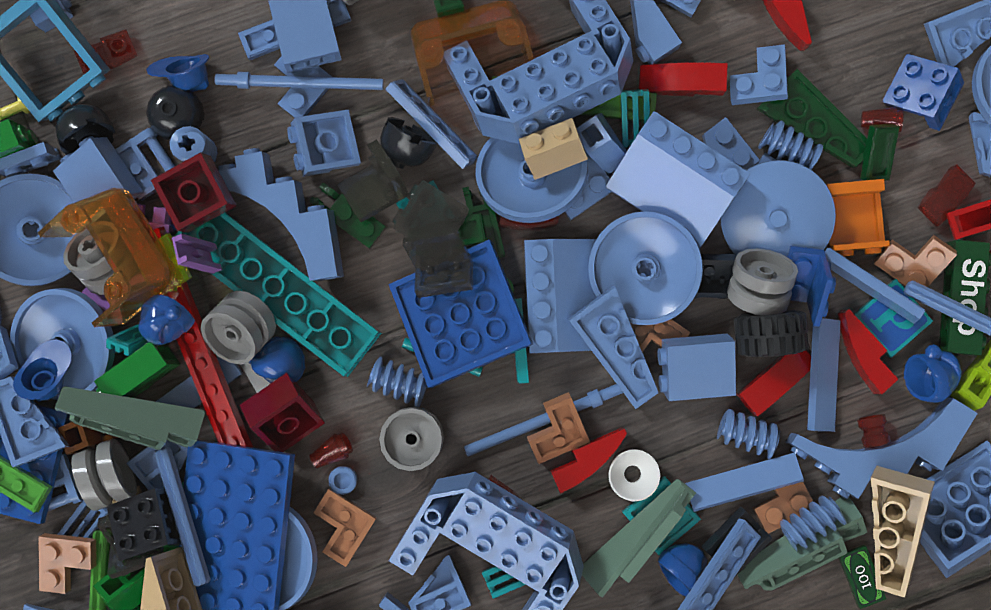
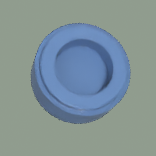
(342, 480)

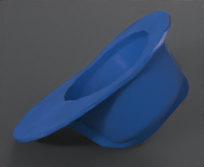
(182, 71)
(43, 371)

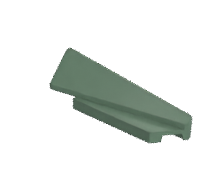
(132, 418)
(638, 539)
(782, 563)

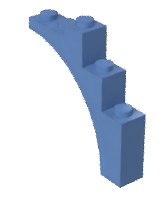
(312, 230)
(929, 443)

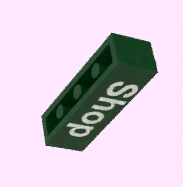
(968, 284)

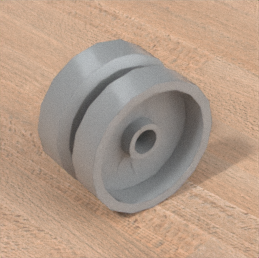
(87, 262)
(762, 281)
(238, 327)
(419, 453)
(103, 474)

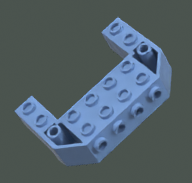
(552, 85)
(499, 531)

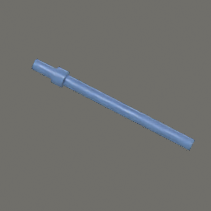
(245, 80)
(594, 398)

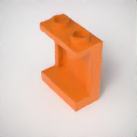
(858, 217)

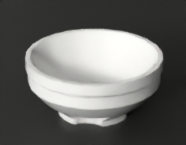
(644, 486)

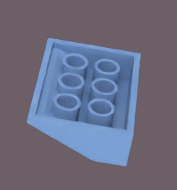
(677, 177)
(555, 291)
(960, 512)

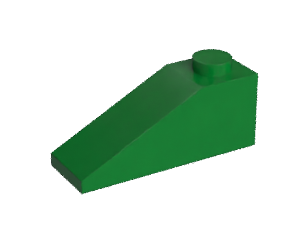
(123, 591)

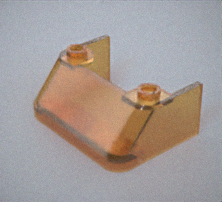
(432, 34)
(128, 246)

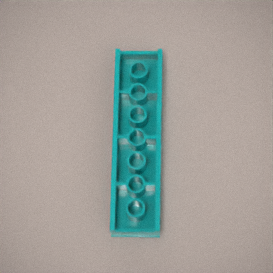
(296, 302)

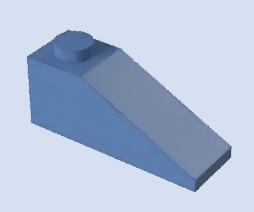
(652, 32)

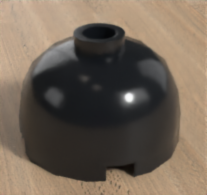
(173, 109)
(82, 122)
(406, 144)

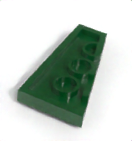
(817, 119)

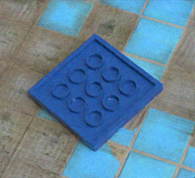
(464, 327)

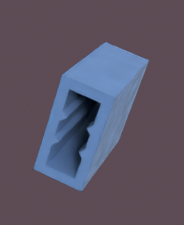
(304, 33)
(94, 169)
(697, 367)

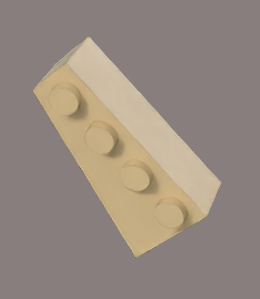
(899, 518)

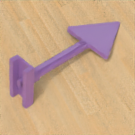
(189, 253)

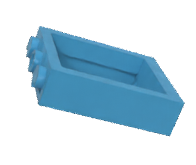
(74, 92)

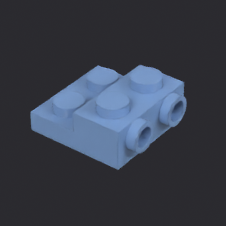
(323, 142)

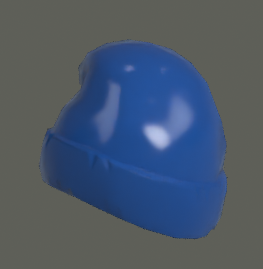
(164, 320)
(279, 357)
(932, 374)
(682, 566)

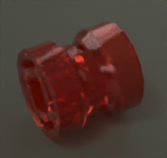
(873, 430)

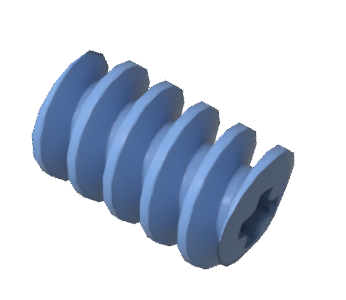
(189, 142)
(791, 146)
(397, 381)
(750, 432)
(812, 521)

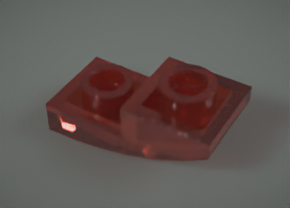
(113, 50)
(946, 195)
(509, 224)

